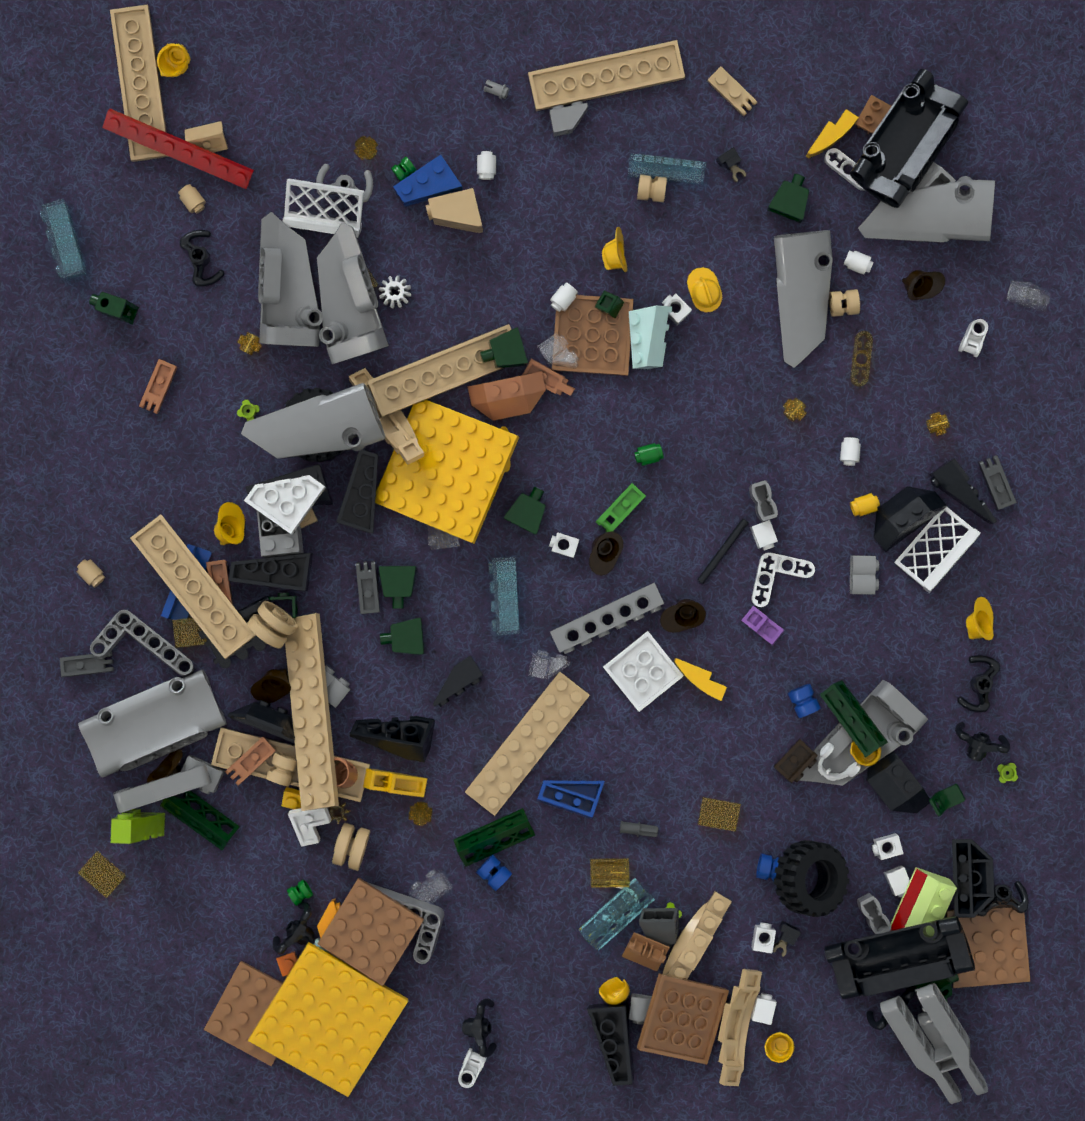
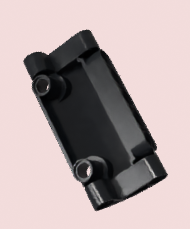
(908, 139)
(900, 958)

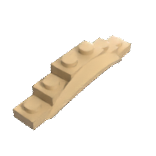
(395, 426)
(696, 937)
(735, 1026)

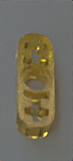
(857, 343)

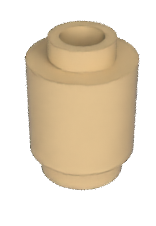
(192, 199)
(90, 573)

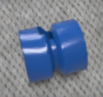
(804, 701)
(766, 867)
(499, 877)

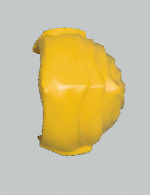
(173, 60)

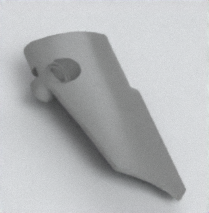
(936, 214)
(347, 299)
(890, 714)

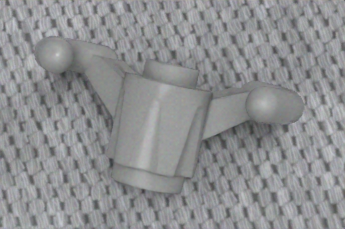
(341, 180)

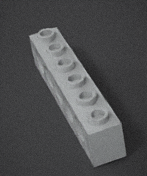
(649, 592)

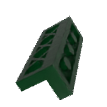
(853, 718)
(197, 819)
(492, 835)

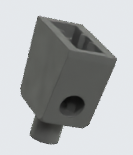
(660, 924)

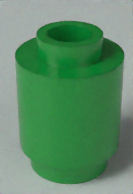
(648, 454)

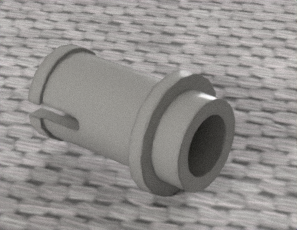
(497, 89)

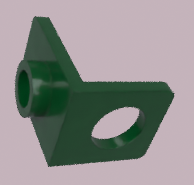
(284, 596)
(946, 799)

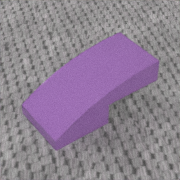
(762, 625)

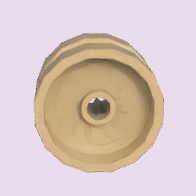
(272, 624)
(350, 846)

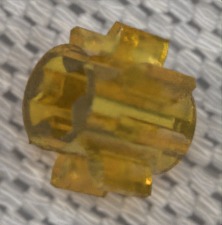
(365, 148)
(249, 343)
(794, 409)
(937, 423)
(420, 813)
(338, 817)

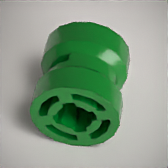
(407, 166)
(299, 892)

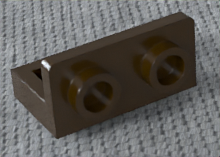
(796, 761)

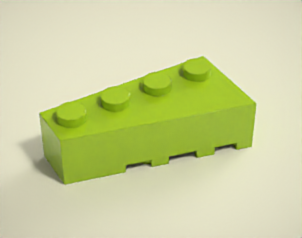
(136, 826)

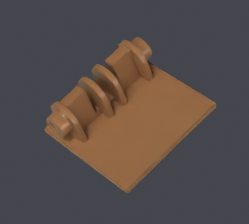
(872, 114)
(645, 951)

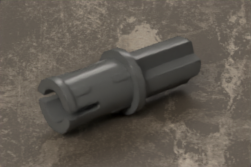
(638, 829)

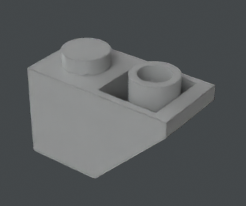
(566, 119)

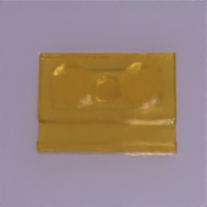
(187, 633)
(719, 814)
(609, 872)
(102, 874)

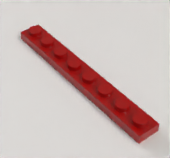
(177, 148)

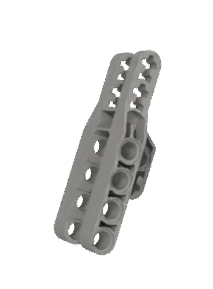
(945, 1035)

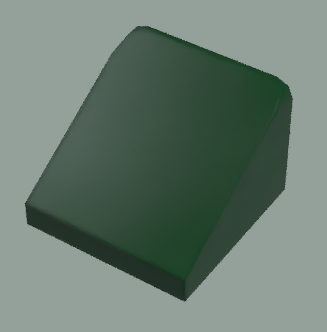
(609, 304)

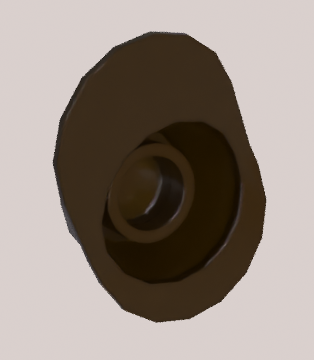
(923, 284)
(605, 552)
(683, 616)
(271, 686)
(167, 767)

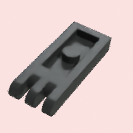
(997, 483)
(367, 588)
(84, 665)

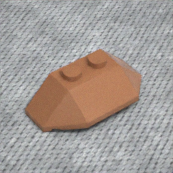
(508, 396)

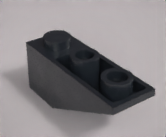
(460, 676)

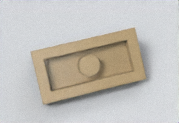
(208, 137)

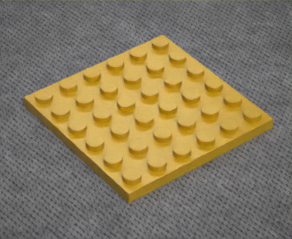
(455, 477)
(328, 1019)

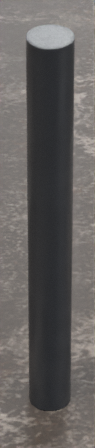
(722, 551)

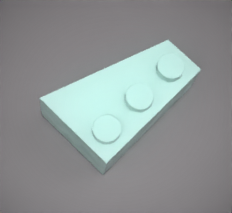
(648, 335)

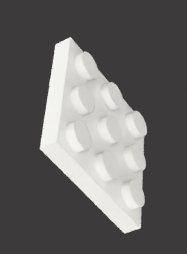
(643, 671)

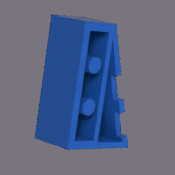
(428, 182)
(572, 796)

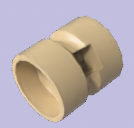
(651, 188)
(851, 303)
(281, 769)

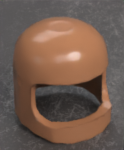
(345, 773)

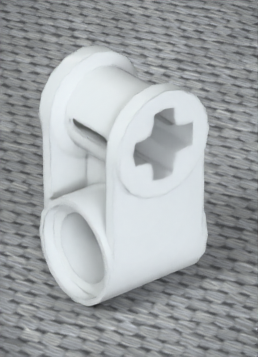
(974, 339)
(473, 1065)

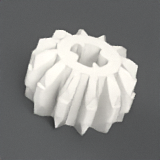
(395, 298)

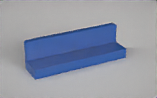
(173, 608)

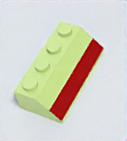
(924, 900)

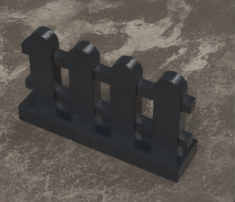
(242, 653)

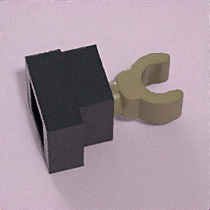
(730, 160)
(788, 935)

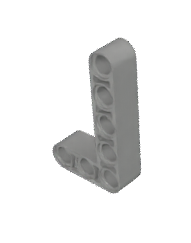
(144, 640)
(162, 788)
(428, 925)

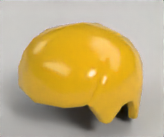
(861, 759)
(614, 991)
(779, 1047)

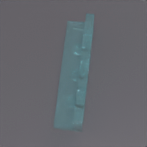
(673, 169)
(614, 912)

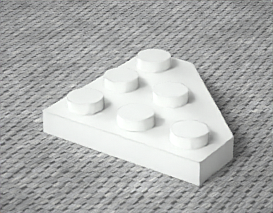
(286, 500)

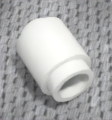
(486, 165)
(858, 262)
(563, 297)
(850, 451)

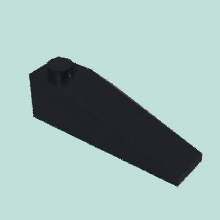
(953, 482)
(405, 738)

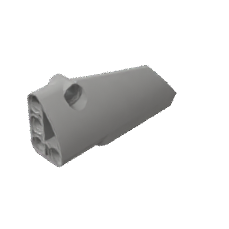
(286, 287)
(802, 291)
(319, 425)

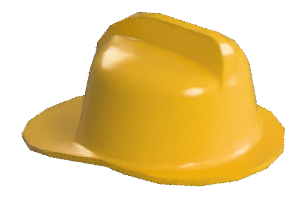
(613, 253)
(704, 289)
(230, 524)
(981, 620)

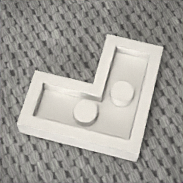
(305, 824)

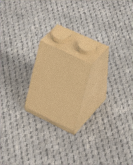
(456, 211)

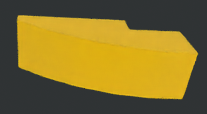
(832, 133)
(700, 679)
(394, 782)

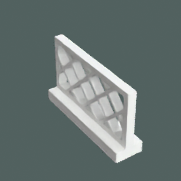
(318, 222)
(949, 560)

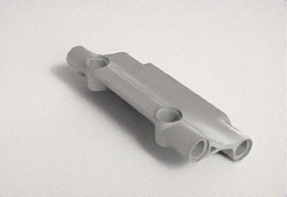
(152, 723)

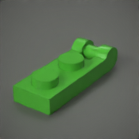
(621, 507)

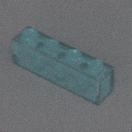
(64, 240)
(505, 596)

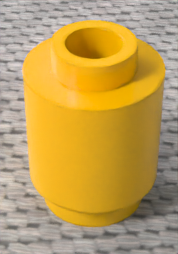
(864, 505)

